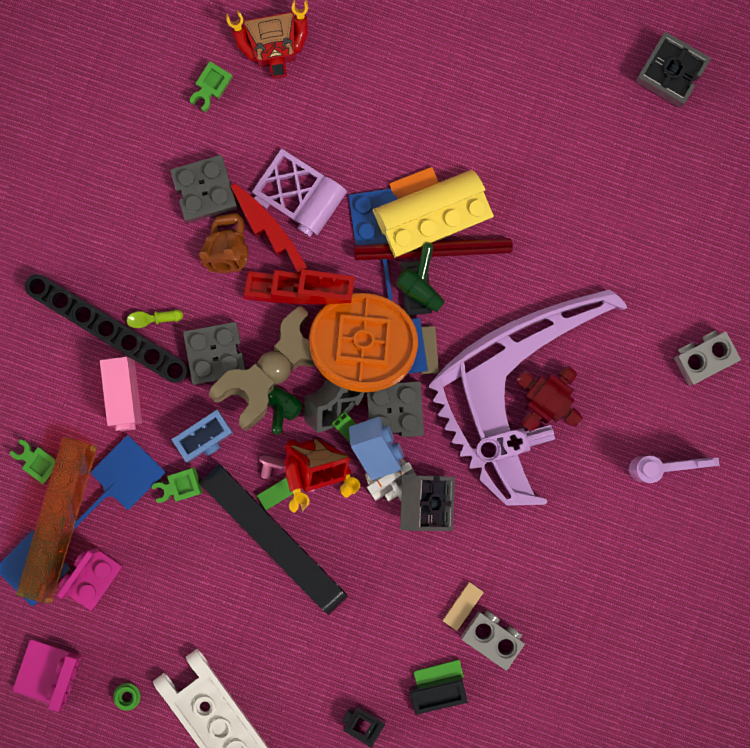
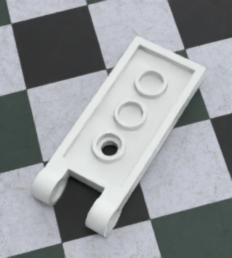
(223, 723)

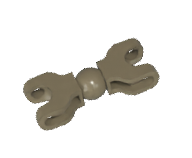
(271, 370)

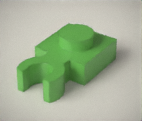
(212, 83)
(38, 463)
(181, 486)

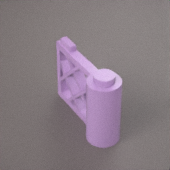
(317, 204)
(651, 469)

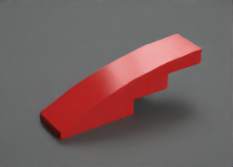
(263, 222)
(298, 288)

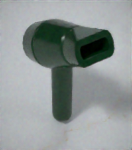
(415, 283)
(284, 406)

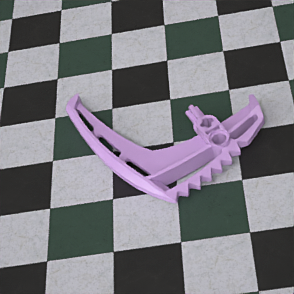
(486, 390)

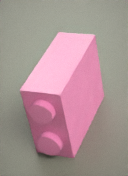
(121, 393)

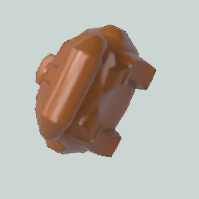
(225, 249)

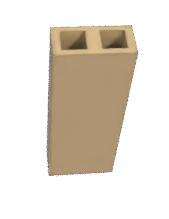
(463, 606)

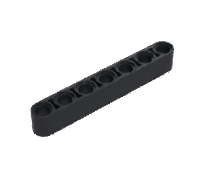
(95, 323)
(273, 539)

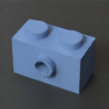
(203, 436)
(376, 448)

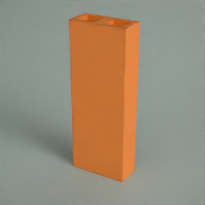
(414, 183)

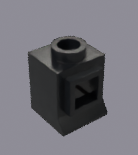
(374, 729)

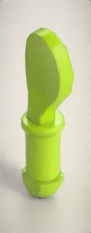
(141, 319)

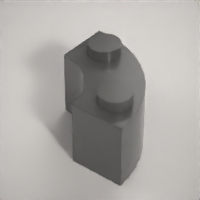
(328, 404)

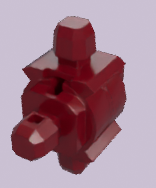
(549, 398)

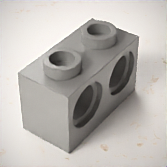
(708, 362)
(489, 645)

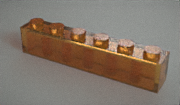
(56, 520)

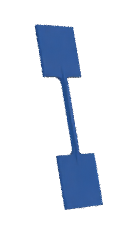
(368, 233)
(123, 474)

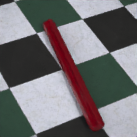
(440, 248)

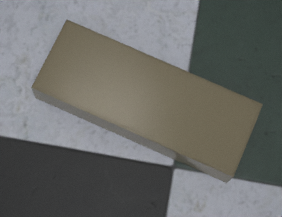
(430, 345)

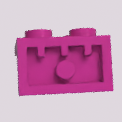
(90, 579)
(47, 674)

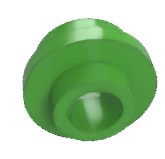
(118, 696)

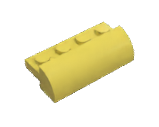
(433, 212)

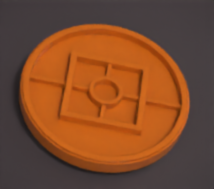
(363, 343)

